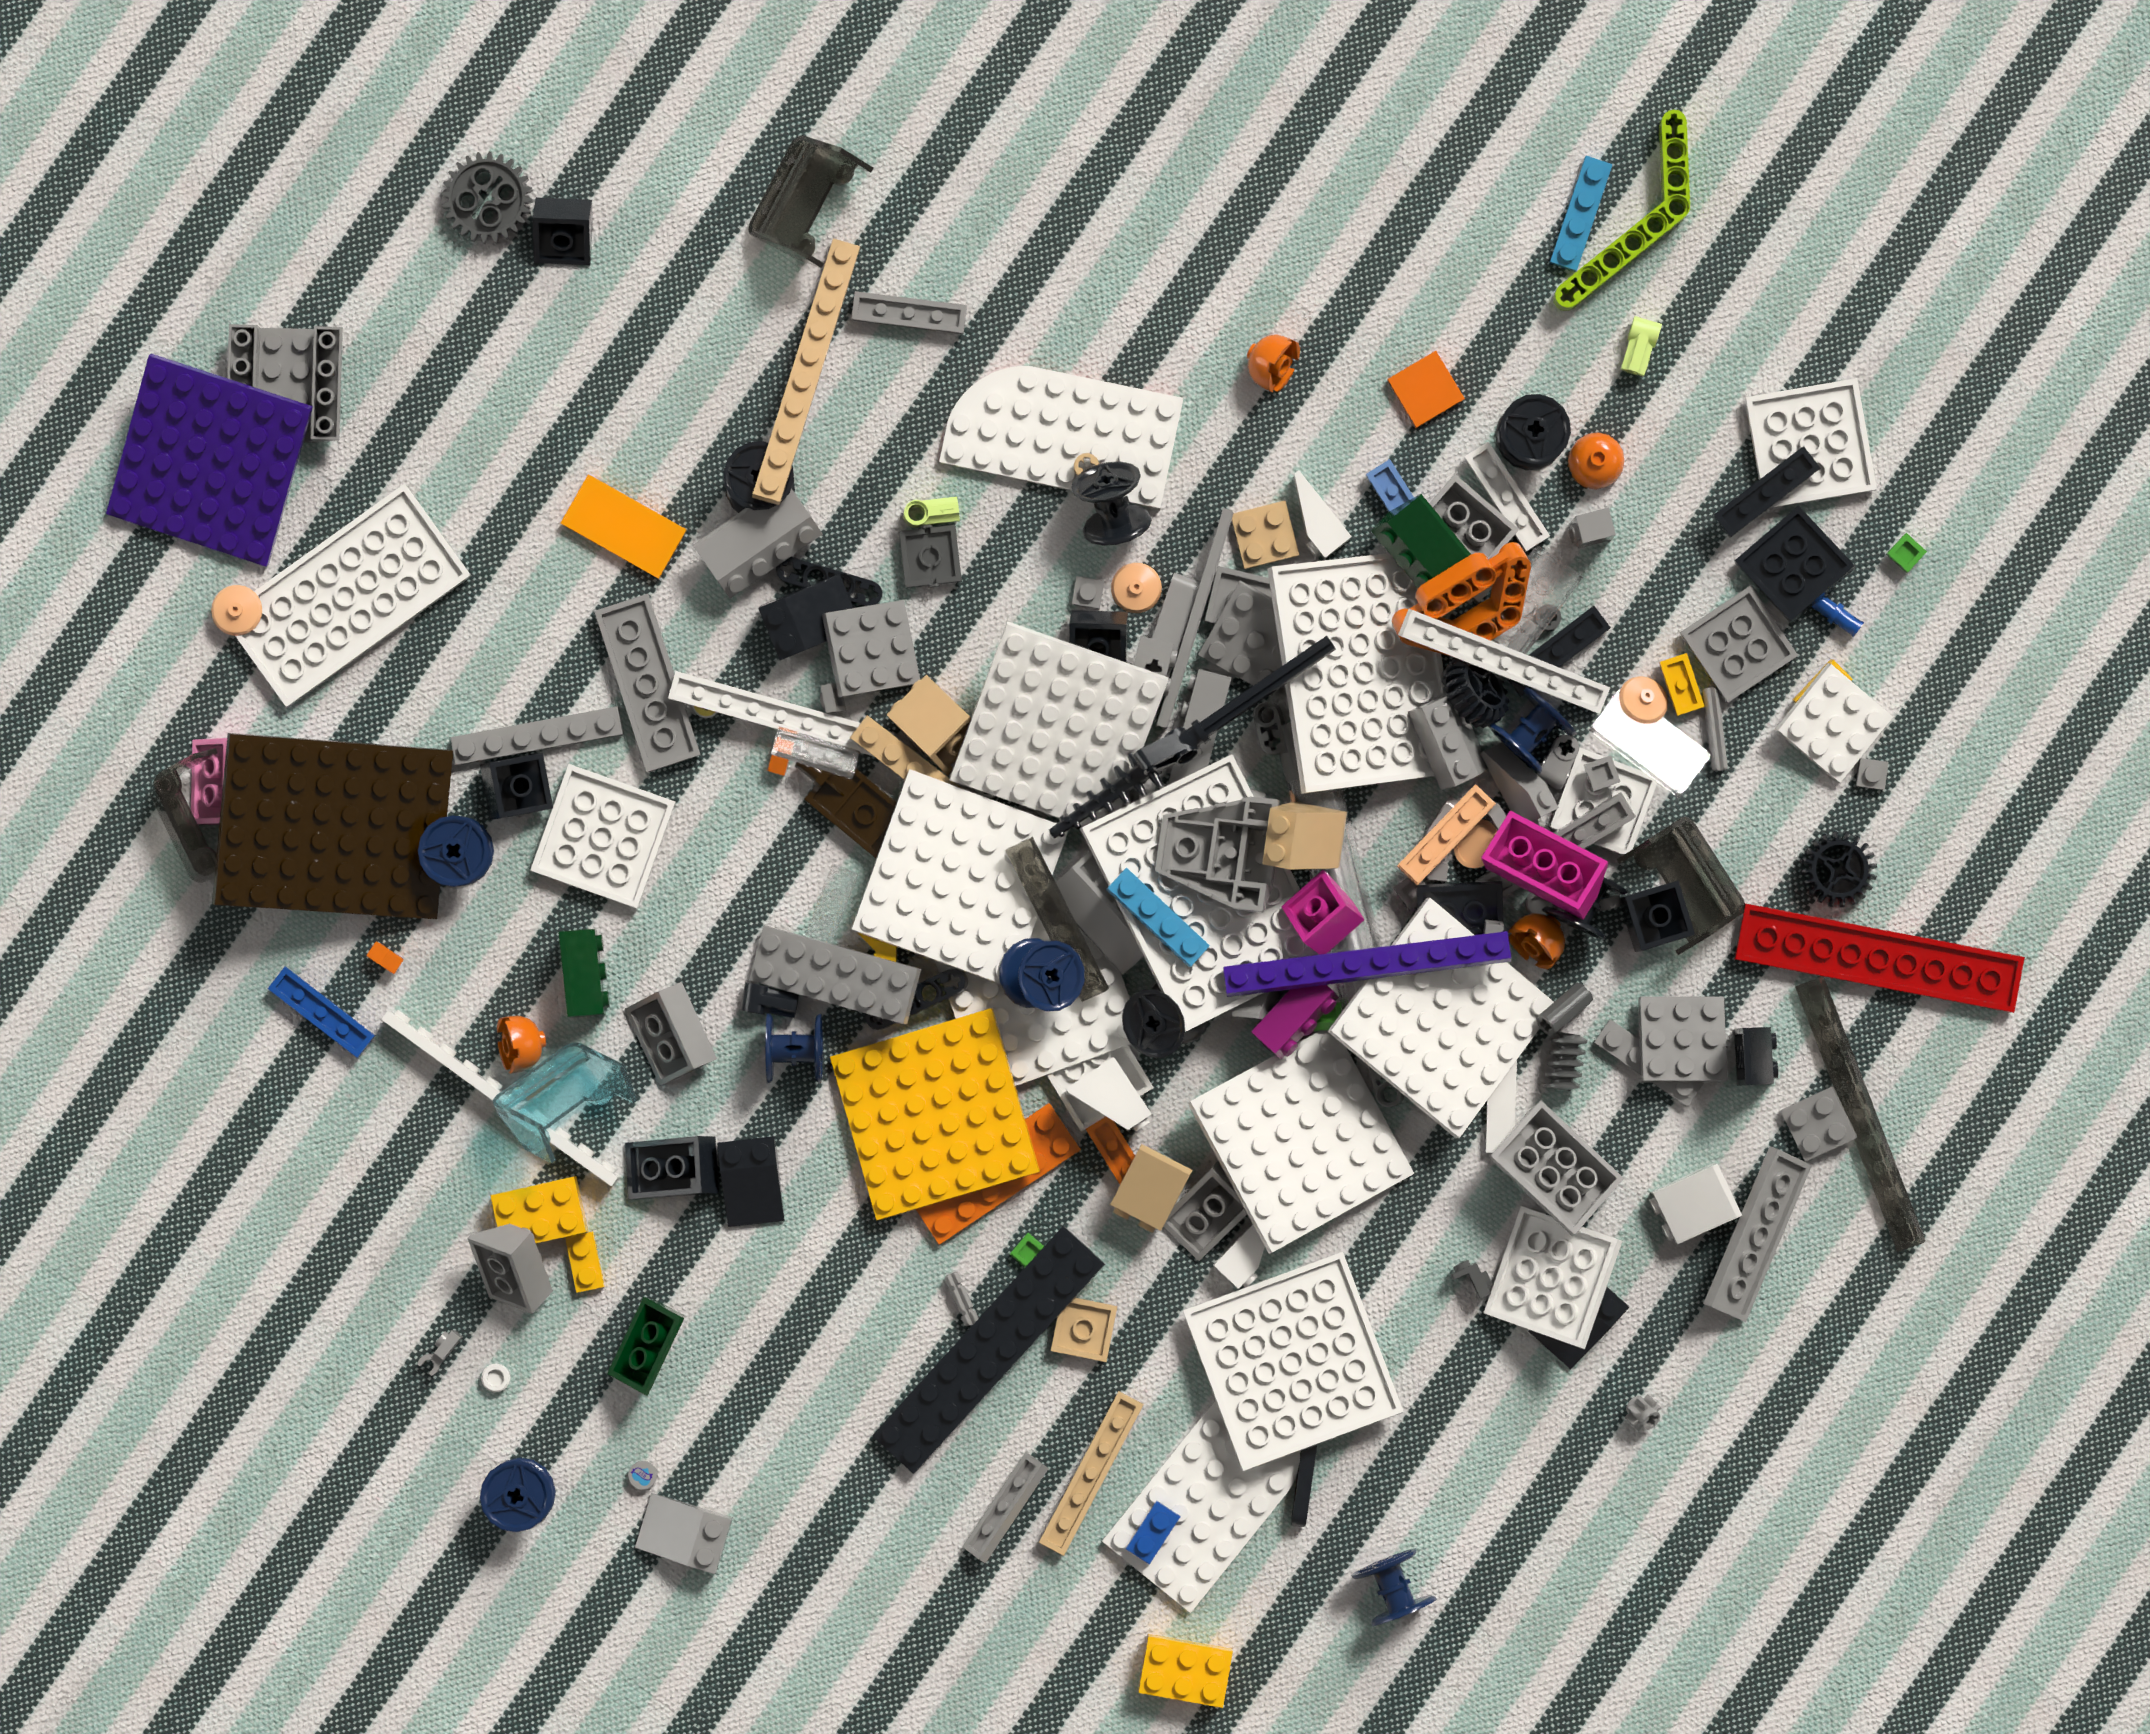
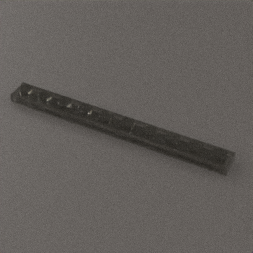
(1860, 1110)

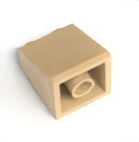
(932, 722)
(1304, 837)
(1150, 1188)

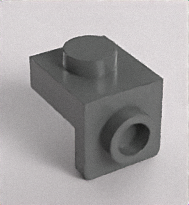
(1480, 1280)

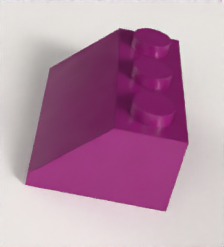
(1293, 1018)

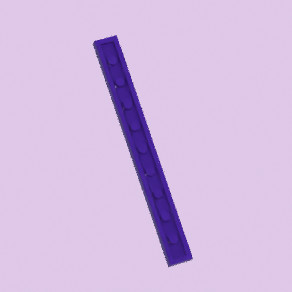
(1367, 964)

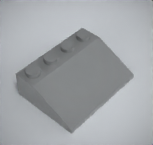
(1556, 1167)

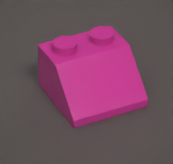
(1322, 913)

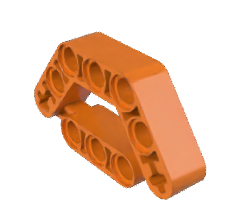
(1495, 614)

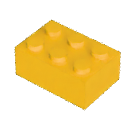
(545, 1209)
(1185, 1670)

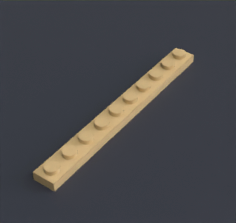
(806, 372)

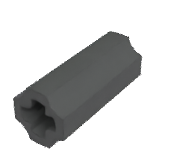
(1564, 1009)

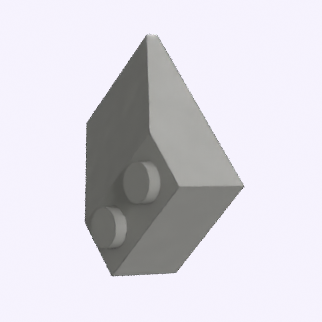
(1205, 1213)
(684, 1533)

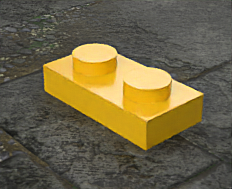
(1681, 684)
(584, 1261)

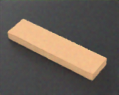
(1446, 834)

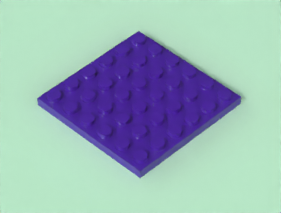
(209, 460)

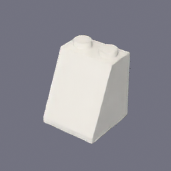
(1113, 1095)
(1694, 1204)

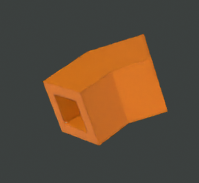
(778, 765)
(385, 957)

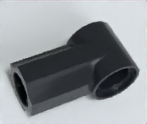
(764, 1000)

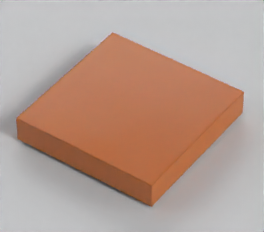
(1425, 389)

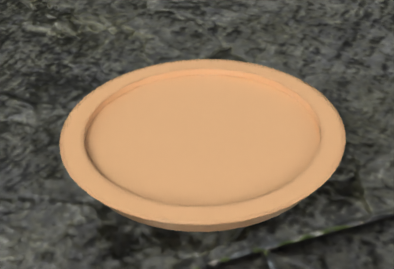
(1136, 587)
(236, 610)
(1643, 700)
(1474, 844)

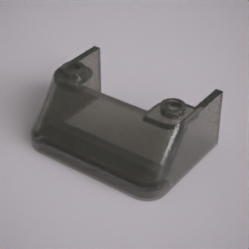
(799, 193)
(179, 821)
(1685, 856)

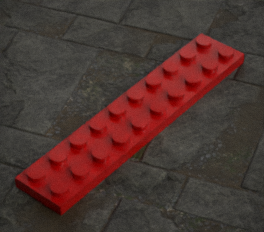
(1879, 958)

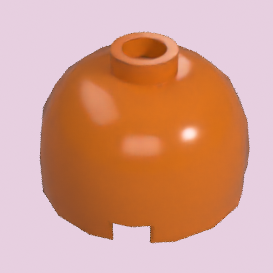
(1271, 361)
(1596, 461)
(1539, 938)
(520, 1043)

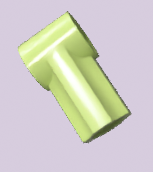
(1642, 338)
(935, 511)

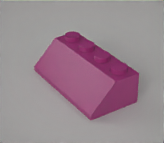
(1545, 864)

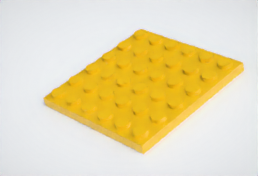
(934, 1114)

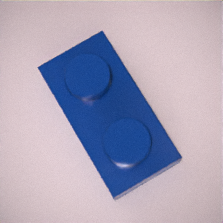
(1153, 1532)

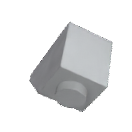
(1257, 1007)

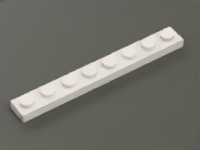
(1504, 661)
(763, 710)

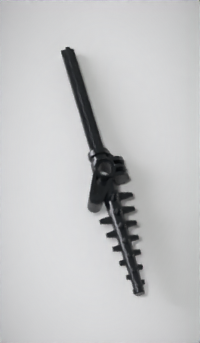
(1184, 744)

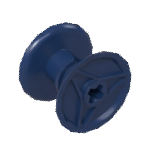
(1523, 740)
(436, 851)
(1041, 974)
(793, 1048)
(500, 1503)
(1393, 1587)

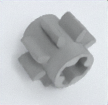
(1643, 1412)

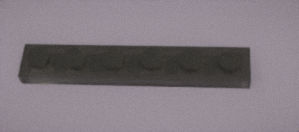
(1054, 911)

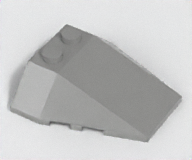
(1220, 851)

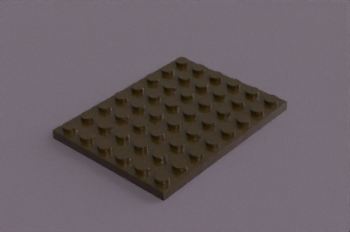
(328, 825)

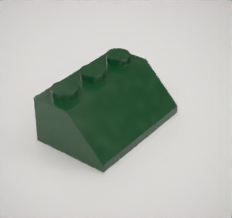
(1419, 540)
(583, 973)
(646, 1345)

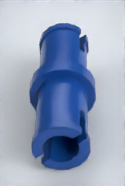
(1838, 615)

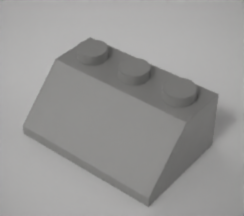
(1472, 518)
(1447, 742)
(670, 1033)
(511, 1266)

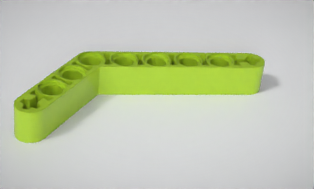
(1640, 230)

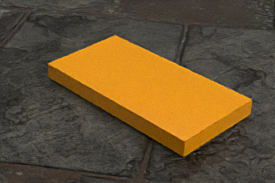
(623, 526)

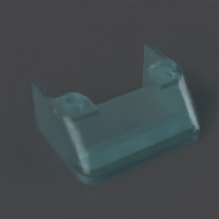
(556, 1089)

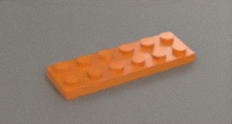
(1051, 1146)

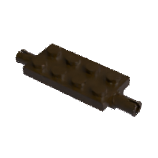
(851, 805)

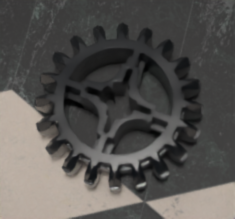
(1475, 693)
(1851, 847)

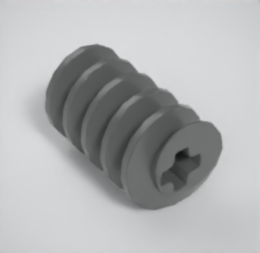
(1566, 1061)

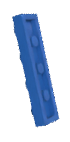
(321, 1012)

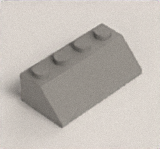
(756, 543)

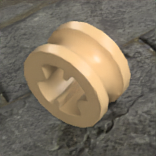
(1093, 461)

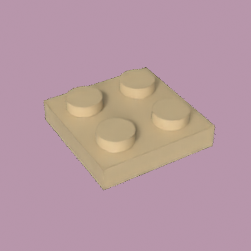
(1264, 535)
(1085, 1329)

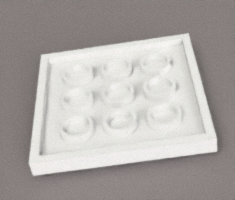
(1830, 427)
(603, 836)
(1552, 1278)

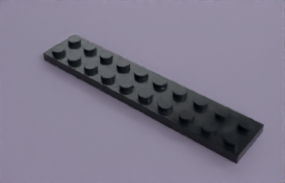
(988, 1349)

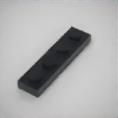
(1766, 491)
(1568, 642)

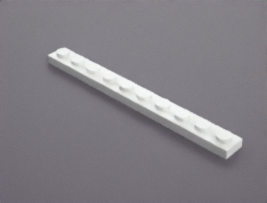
(491, 1088)

